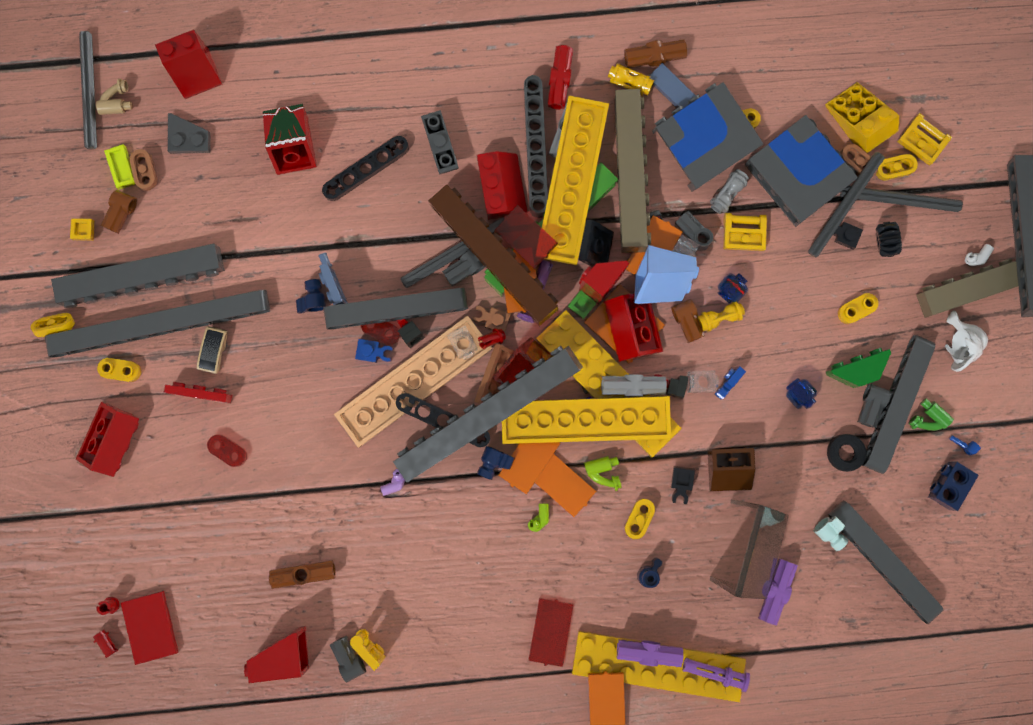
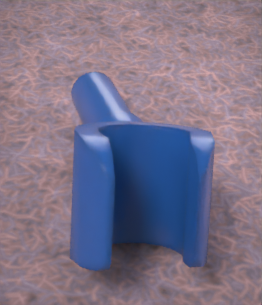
(970, 449)

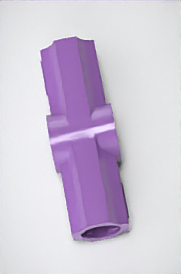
(779, 592)
(649, 653)

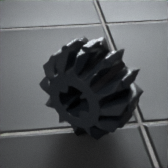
(888, 239)

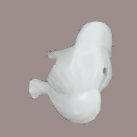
(966, 343)

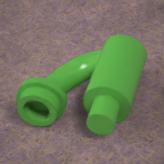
(934, 411)

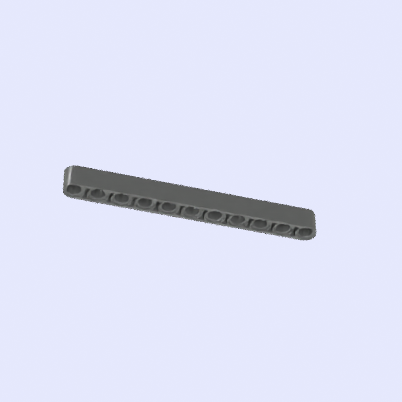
(157, 323)

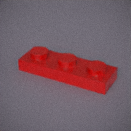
(198, 392)

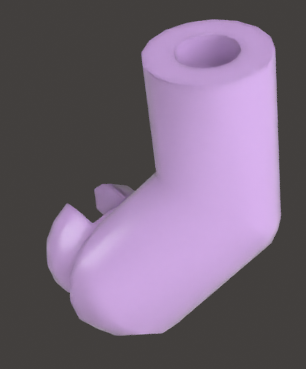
(396, 484)

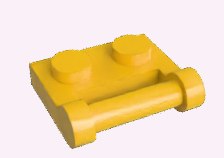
(920, 143)
(744, 238)
(370, 653)

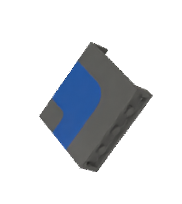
(708, 135)
(801, 170)

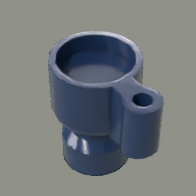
(313, 300)
(493, 459)
(648, 575)

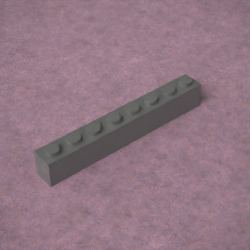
(1021, 199)
(138, 275)

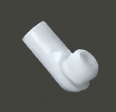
(980, 258)

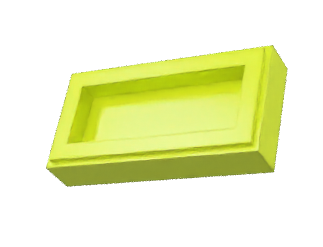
(120, 166)

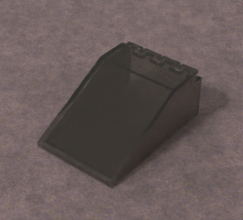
(760, 553)

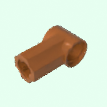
(120, 207)
(686, 315)

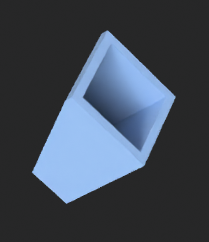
(664, 276)

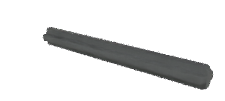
(88, 92)
(907, 199)
(846, 204)
(441, 260)

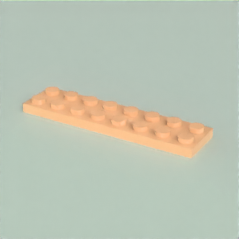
(418, 375)

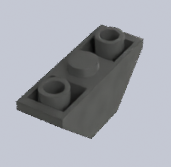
(439, 142)

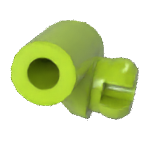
(541, 519)

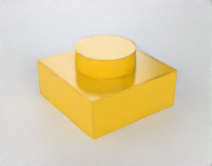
(82, 229)

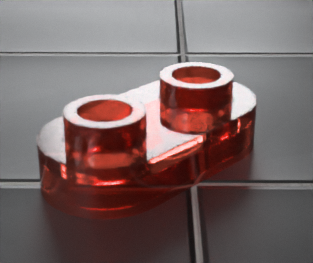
(379, 331)
(226, 449)

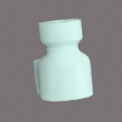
(829, 530)

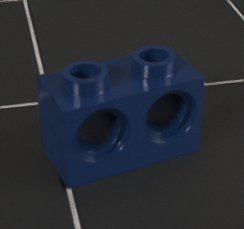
(957, 490)

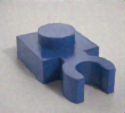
(370, 350)
(732, 378)

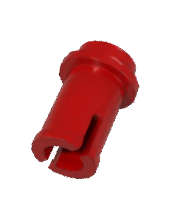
(492, 338)
(108, 606)
(105, 643)

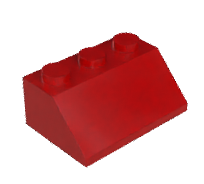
(501, 183)
(601, 278)
(633, 327)
(107, 439)

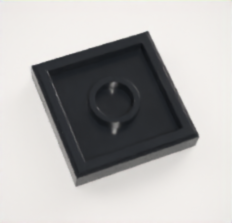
(595, 243)

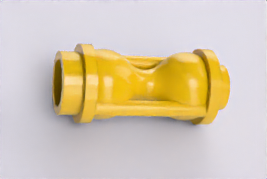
(620, 75)
(711, 319)

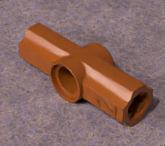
(655, 53)
(289, 576)

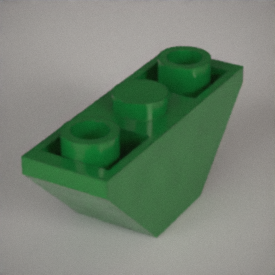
(861, 370)

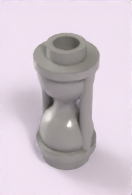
(734, 184)

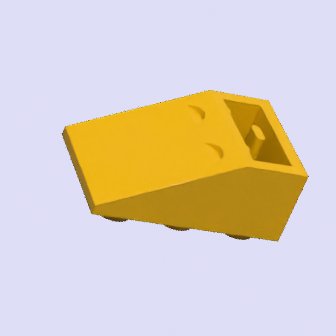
(863, 117)

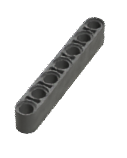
(532, 137)
(395, 308)
(903, 394)
(887, 563)

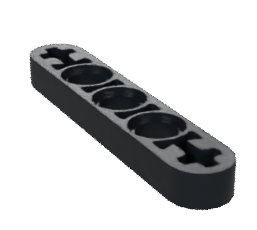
(360, 177)
(431, 419)

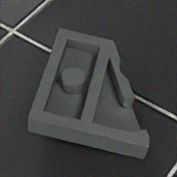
(186, 137)

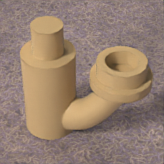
(114, 106)

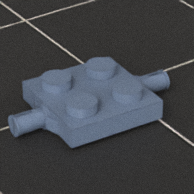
(330, 280)

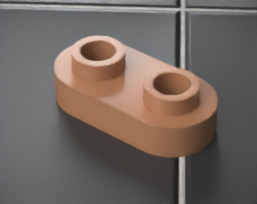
(859, 160)
(143, 171)

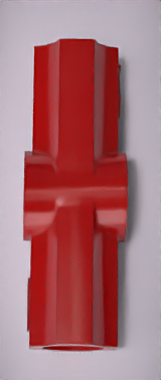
(560, 77)

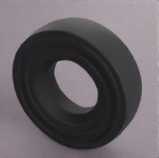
(859, 452)

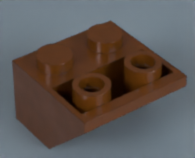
(731, 469)

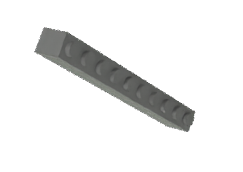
(488, 413)

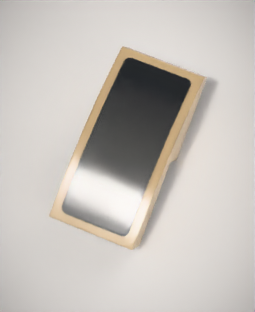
(211, 349)

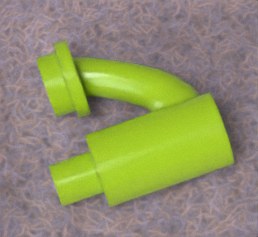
(601, 465)

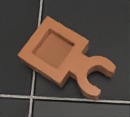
(494, 319)

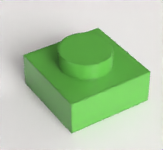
(582, 304)

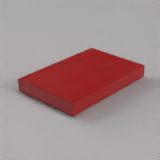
(149, 627)

